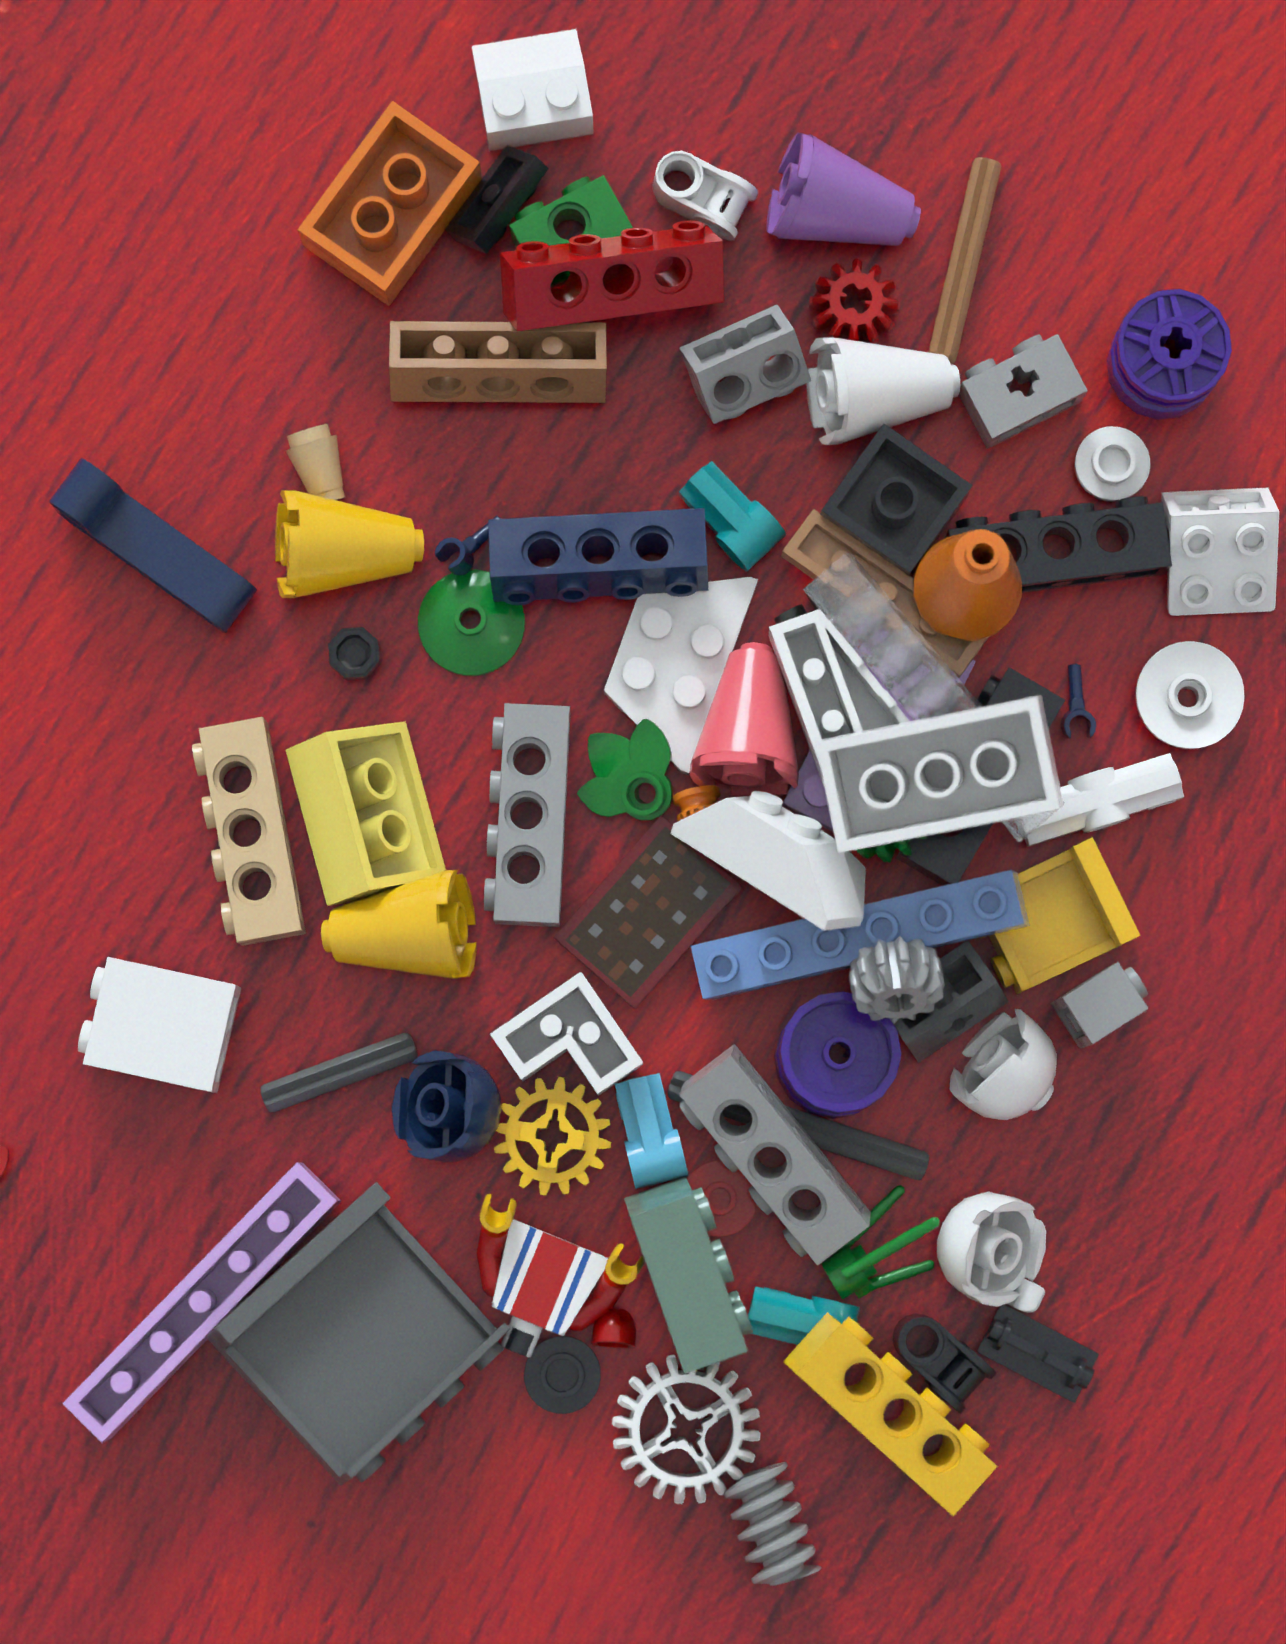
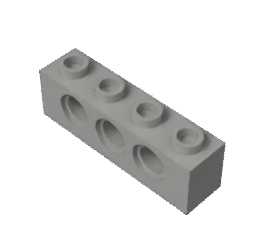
(549, 732)
(734, 1080)

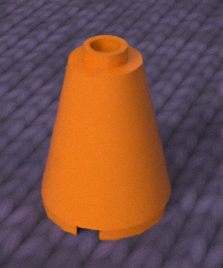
(968, 585)

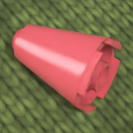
(748, 728)

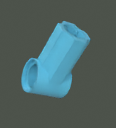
(652, 1142)

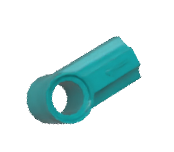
(741, 527)
(792, 1317)

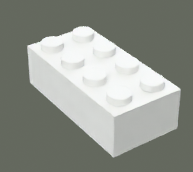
(939, 774)

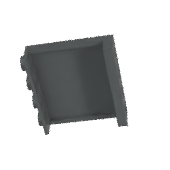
(357, 1338)

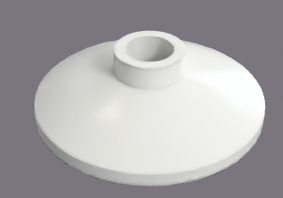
(1209, 676)

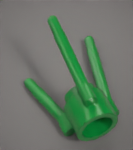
(851, 1269)

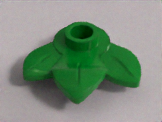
(623, 767)

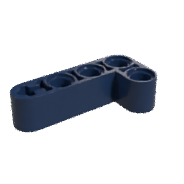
(151, 546)

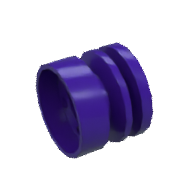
(1142, 368)

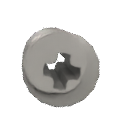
(771, 1526)

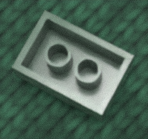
(689, 1273)

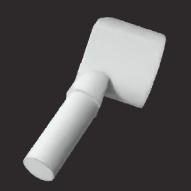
(1030, 1296)

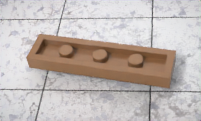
(821, 543)

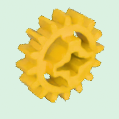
(577, 1139)

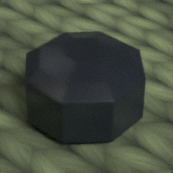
(354, 653)

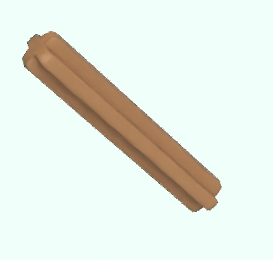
(965, 258)

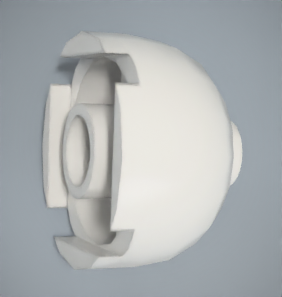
(1008, 1068)
(990, 1247)

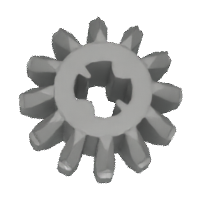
(896, 979)

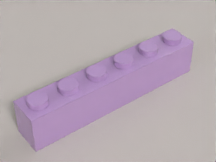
(201, 1302)

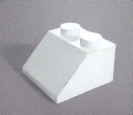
(533, 89)

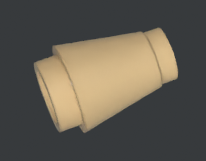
(317, 461)

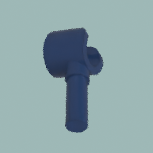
(466, 548)
(1076, 703)

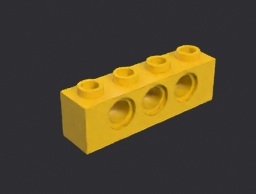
(946, 1476)

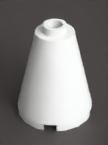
(873, 385)

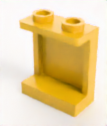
(1071, 917)

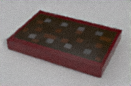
(647, 913)

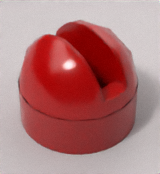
(614, 1330)

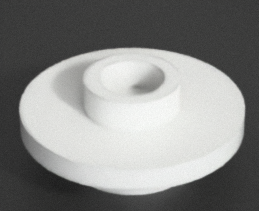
(1112, 463)

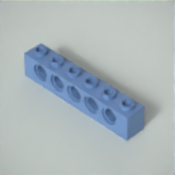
(804, 950)

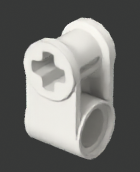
(706, 195)

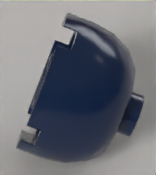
(446, 1107)

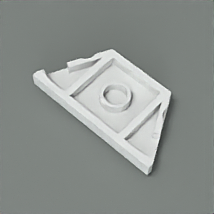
(676, 659)

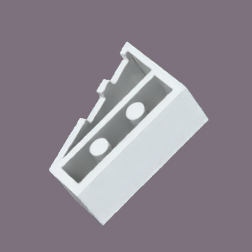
(829, 681)

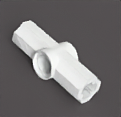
(1110, 797)

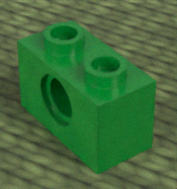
(582, 200)

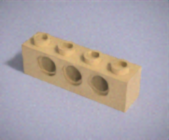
(280, 911)

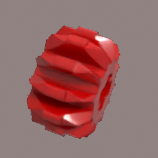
(859, 287)

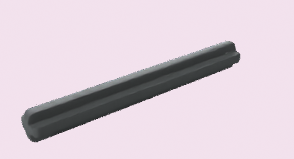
(836, 1138)

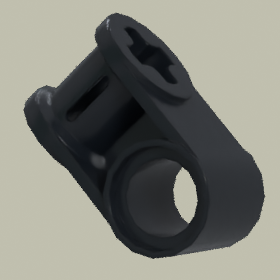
(943, 1362)

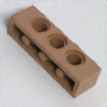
(496, 362)

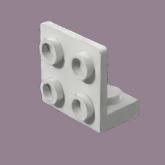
(1221, 551)

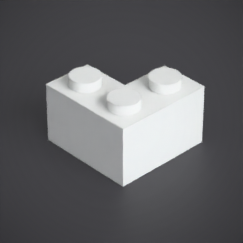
(574, 1022)

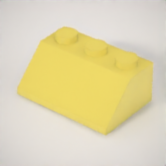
(364, 810)

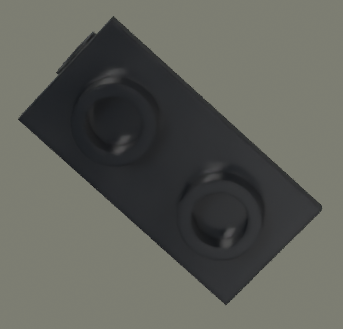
(1038, 1353)

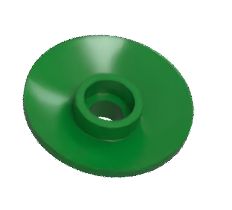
(463, 649)

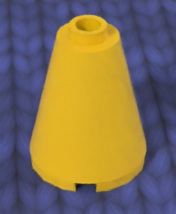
(339, 544)
(408, 928)

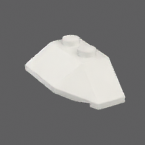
(780, 856)

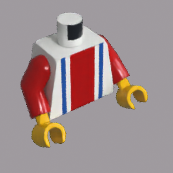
(544, 1278)

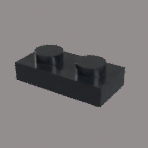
(497, 199)

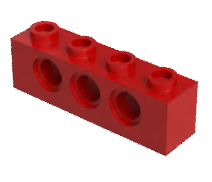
(690, 281)

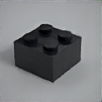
(896, 499)

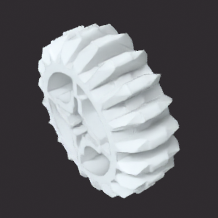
(709, 1469)

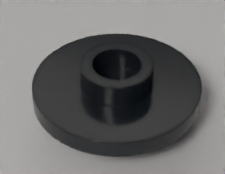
(562, 1375)

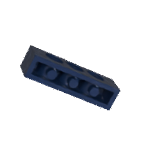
(577, 538)

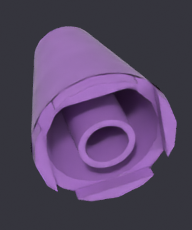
(837, 199)

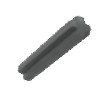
(338, 1072)

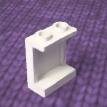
(159, 1024)

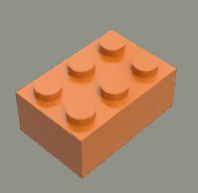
(390, 203)

